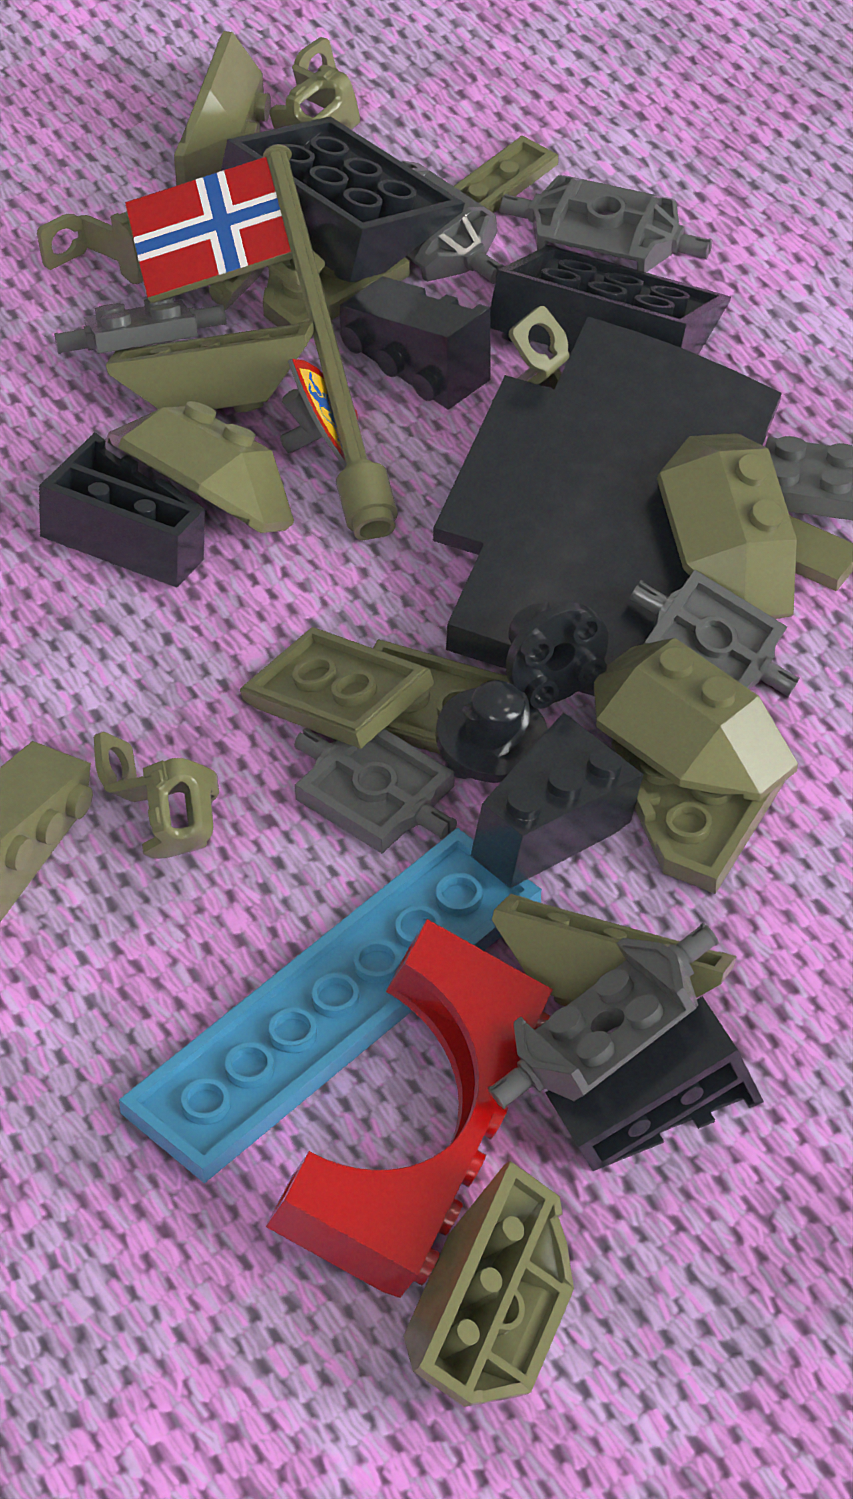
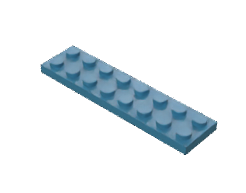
(311, 1013)

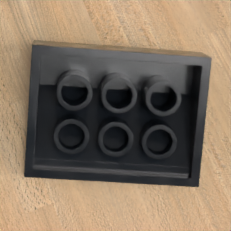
(354, 197)
(585, 287)

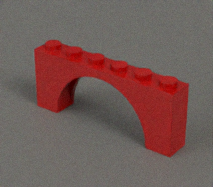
(387, 1220)

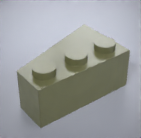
(38, 805)

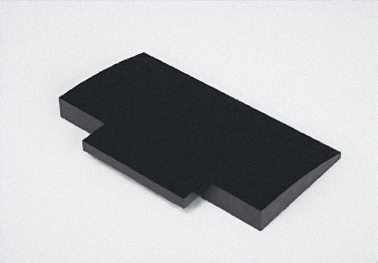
(568, 487)

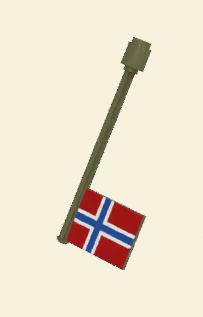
(237, 226)

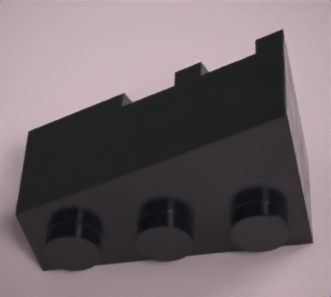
(420, 338)
(121, 515)
(555, 804)
(666, 1084)

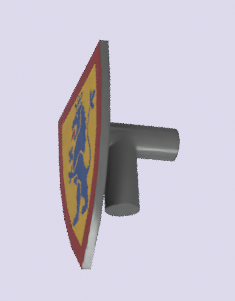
(312, 411)

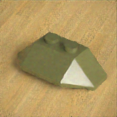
(225, 108)
(212, 370)
(211, 461)
(732, 519)
(691, 721)
(576, 949)
(494, 1294)

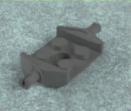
(640, 229)
(461, 242)
(640, 996)

